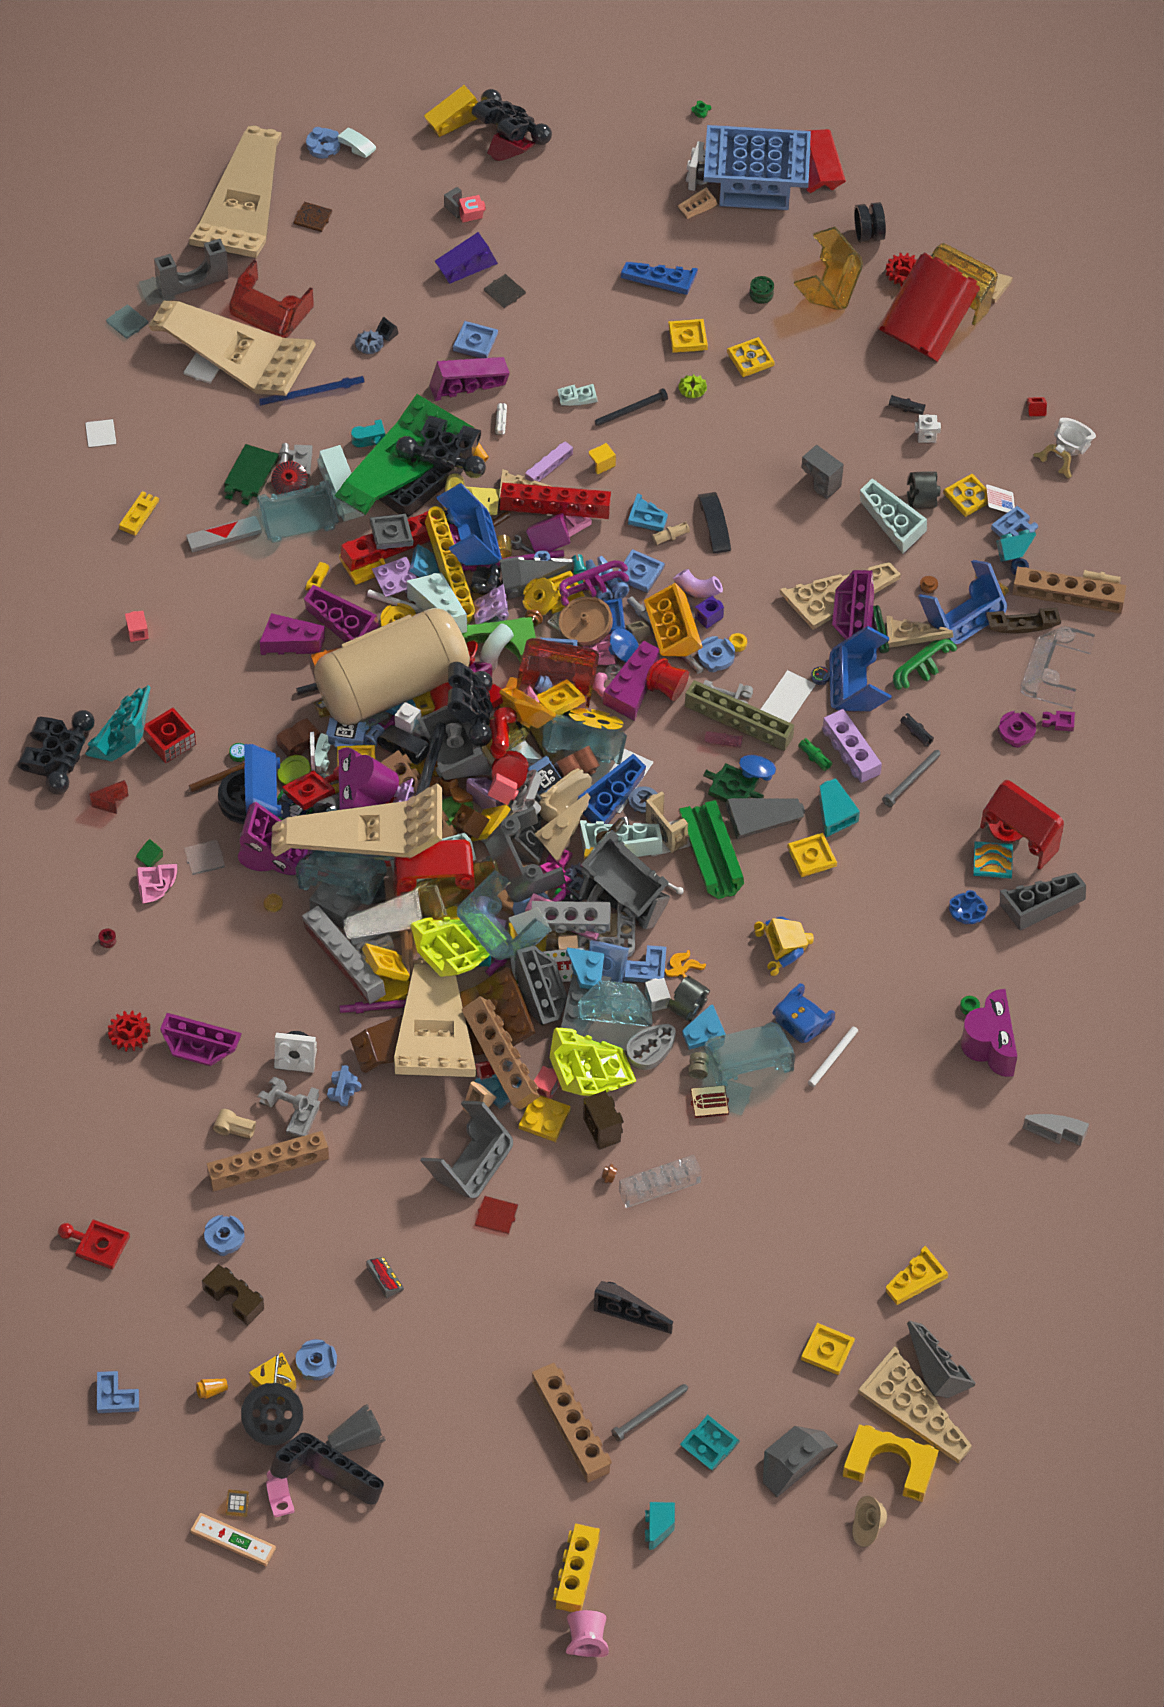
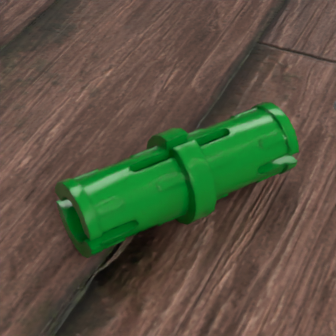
(815, 754)

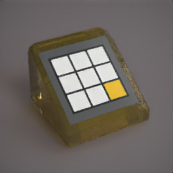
(321, 709)
(237, 1503)

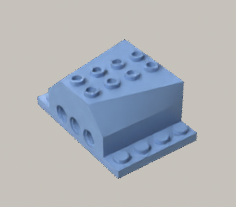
(756, 165)

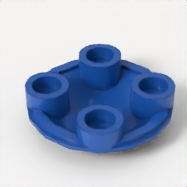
(622, 644)
(757, 766)
(968, 907)

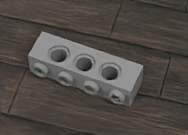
(581, 911)

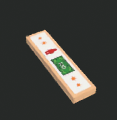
(233, 1539)

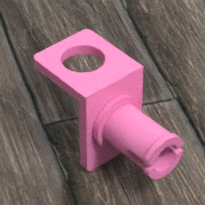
(278, 1493)

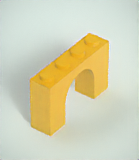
(872, 1442)

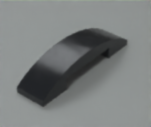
(715, 522)

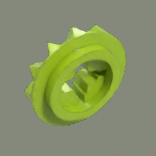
(686, 389)

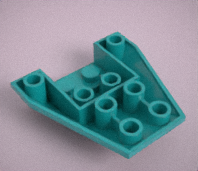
(123, 728)

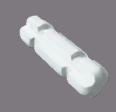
(501, 418)

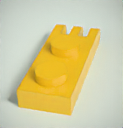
(138, 513)

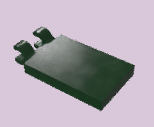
(250, 473)

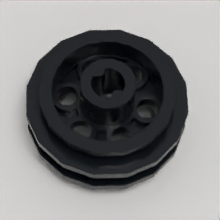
(228, 791)
(290, 1426)

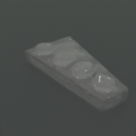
(386, 917)

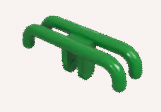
(917, 662)

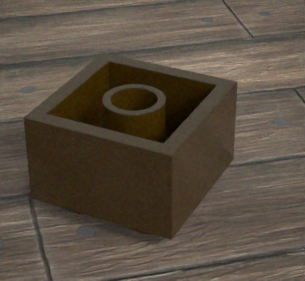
(602, 1119)

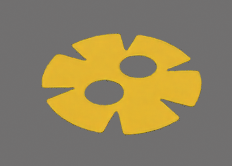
(600, 715)

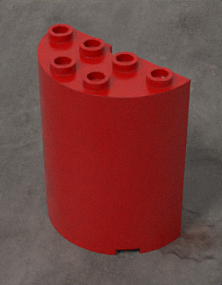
(929, 306)

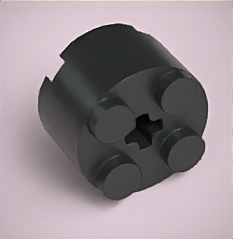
(923, 489)
(688, 998)

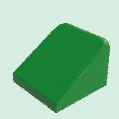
(150, 853)

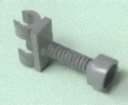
(745, 691)
(299, 1102)

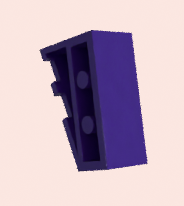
(466, 259)

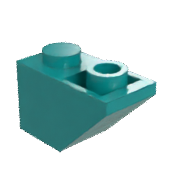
(1015, 546)
(661, 1522)

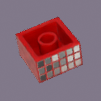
(169, 735)

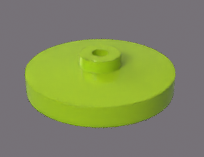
(293, 768)

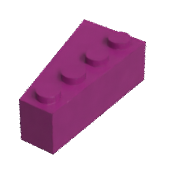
(339, 615)
(629, 685)

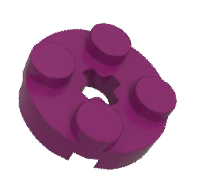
(1012, 736)

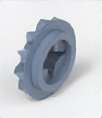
(374, 346)
(638, 794)
(576, 882)

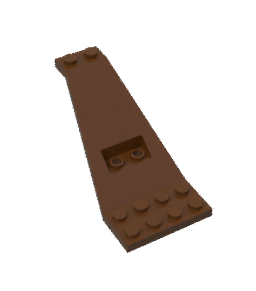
(379, 1042)

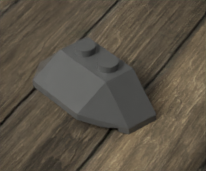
(540, 984)
(794, 1456)

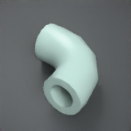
(495, 644)

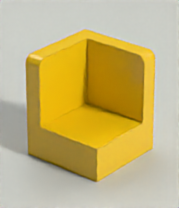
(603, 458)

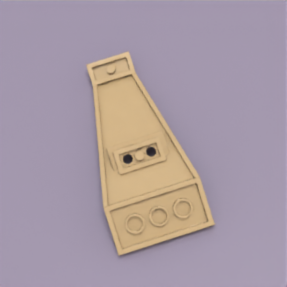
(243, 196)
(247, 354)
(382, 829)
(433, 1028)

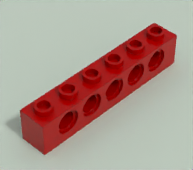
(555, 500)
(363, 550)

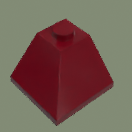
(503, 149)

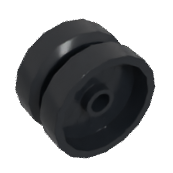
(869, 222)

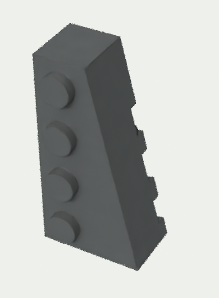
(1043, 899)

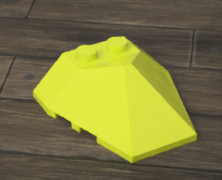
(447, 945)
(587, 1065)

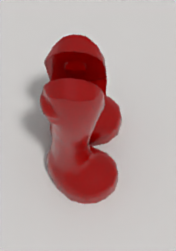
(500, 730)

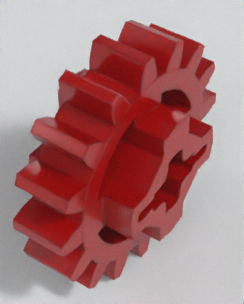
(902, 266)
(129, 1031)

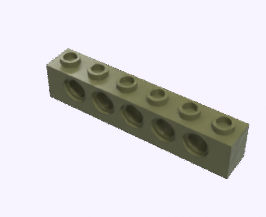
(739, 715)

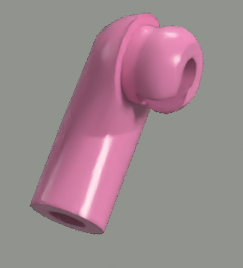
(599, 683)

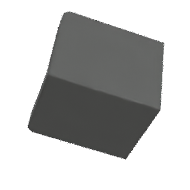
(451, 201)

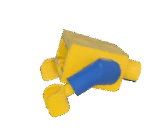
(786, 940)

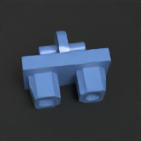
(346, 1086)

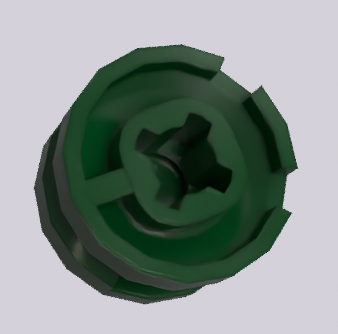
(761, 290)

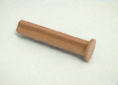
(407, 950)

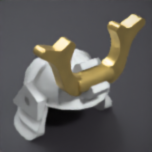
(1072, 439)

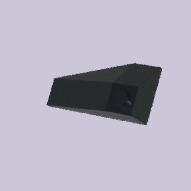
(622, 1304)

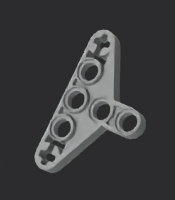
(526, 795)

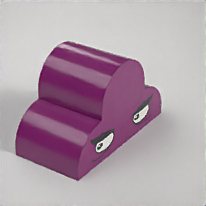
(364, 780)
(257, 844)
(990, 1035)

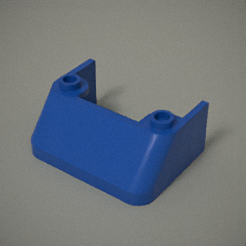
(474, 526)
(970, 615)
(849, 672)
(261, 778)

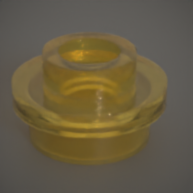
(273, 898)

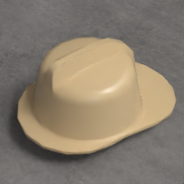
(868, 1519)

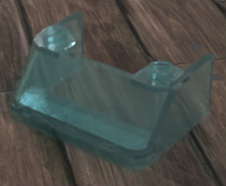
(572, 735)
(479, 915)

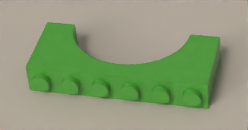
(521, 628)

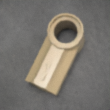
(228, 1123)

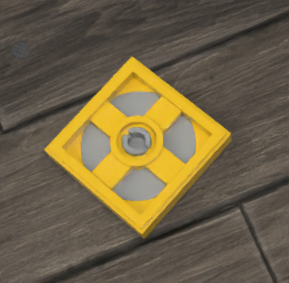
(750, 357)
(967, 495)

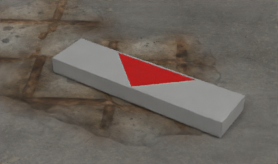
(223, 534)

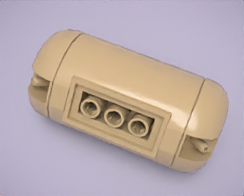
(389, 665)

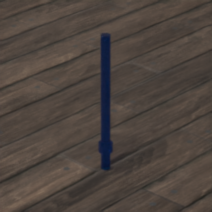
(344, 383)

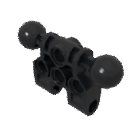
(510, 119)
(445, 448)
(471, 701)
(65, 749)

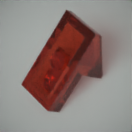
(105, 798)

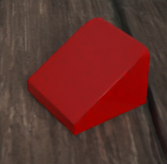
(1037, 406)
(484, 1070)

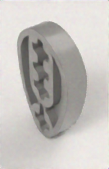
(656, 1054)

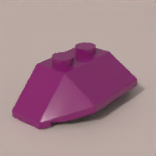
(854, 603)
(198, 1040)

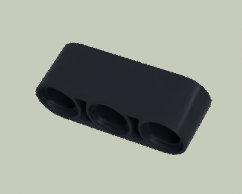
(396, 739)

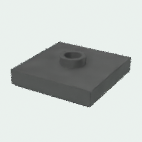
(391, 531)

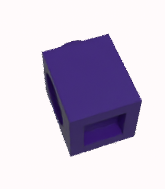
(709, 611)

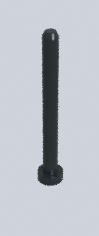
(630, 408)

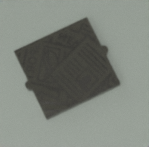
(504, 290)

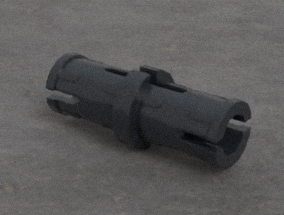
(907, 405)
(917, 729)

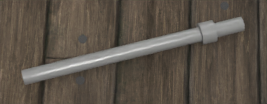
(641, 611)

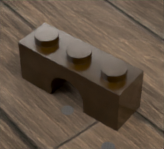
(222, 1282)

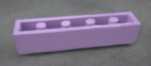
(549, 462)

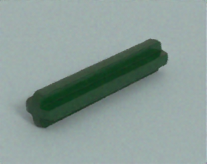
(879, 626)

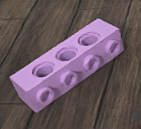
(844, 734)

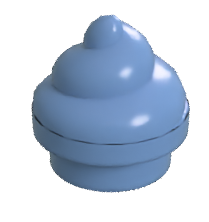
(543, 684)

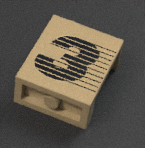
(673, 835)

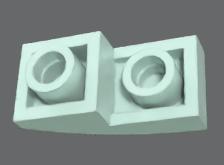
(359, 143)
(577, 396)
(321, 751)

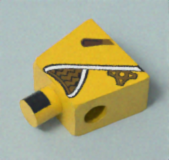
(273, 1371)

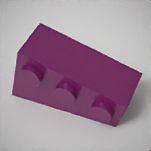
(291, 635)

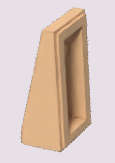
(700, 196)

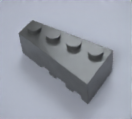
(571, 1013)

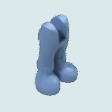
(618, 589)

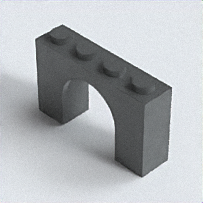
(212, 270)

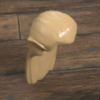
(563, 794)

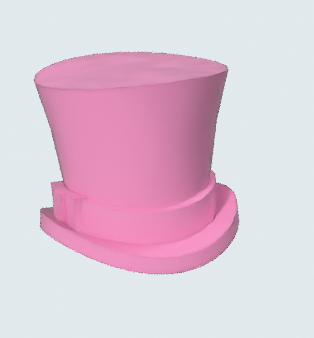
(587, 1634)

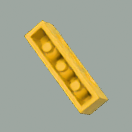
(581, 1537)

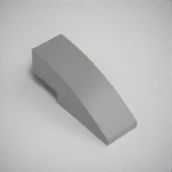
(1056, 1127)

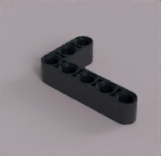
(420, 492)
(329, 1463)

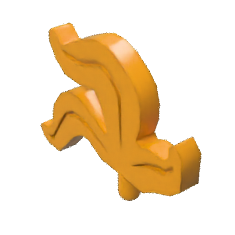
(678, 969)

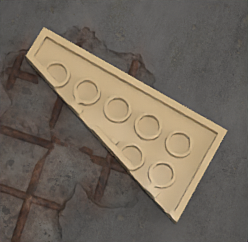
(816, 600)
(909, 1401)

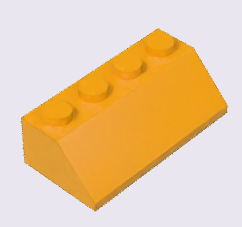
(673, 622)

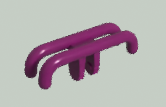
(591, 578)

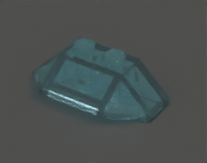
(615, 1004)

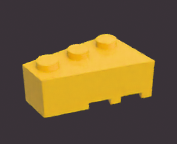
(452, 112)

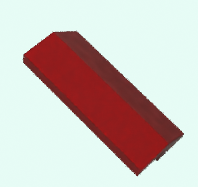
(824, 162)

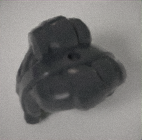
(485, 579)

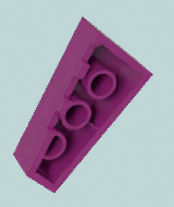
(467, 375)

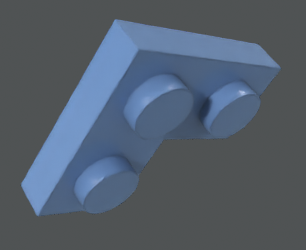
(651, 969)
(114, 1400)

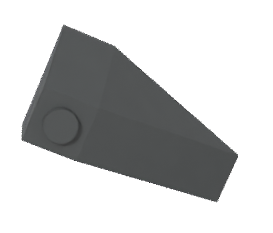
(517, 572)
(526, 843)
(936, 1364)

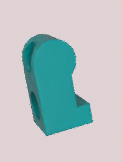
(368, 435)

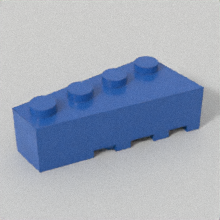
(613, 790)

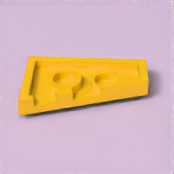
(918, 1276)

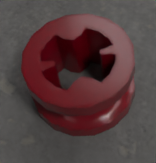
(104, 933)

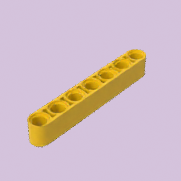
(444, 557)

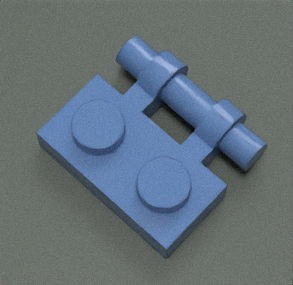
(1013, 521)

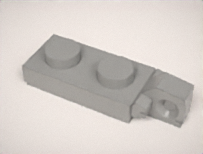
(302, 1121)

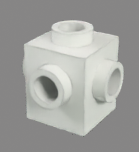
(927, 428)

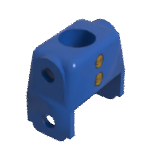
(801, 1016)

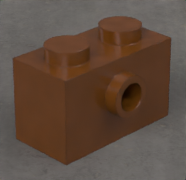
(469, 821)

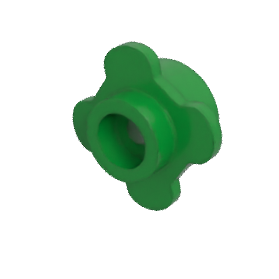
(701, 109)

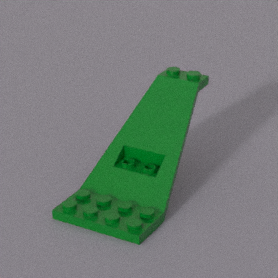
(386, 471)

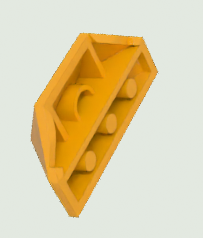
(528, 709)

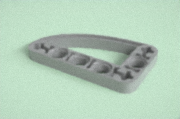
(621, 921)

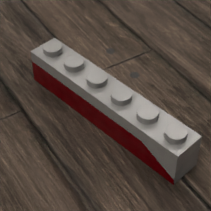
(343, 955)

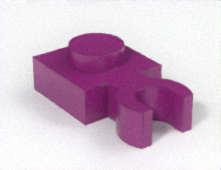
(1062, 720)

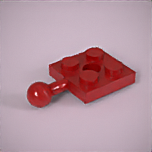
(317, 787)
(96, 1233)

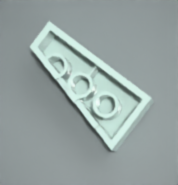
(336, 470)
(893, 515)
(435, 592)
(638, 838)

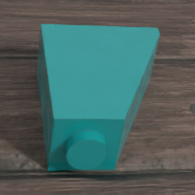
(836, 808)

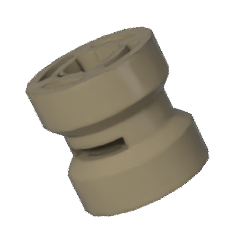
(698, 1066)

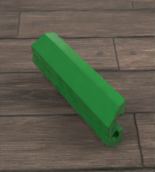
(713, 849)

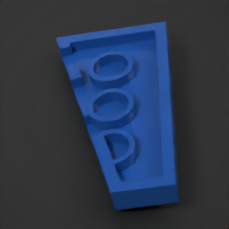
(661, 277)

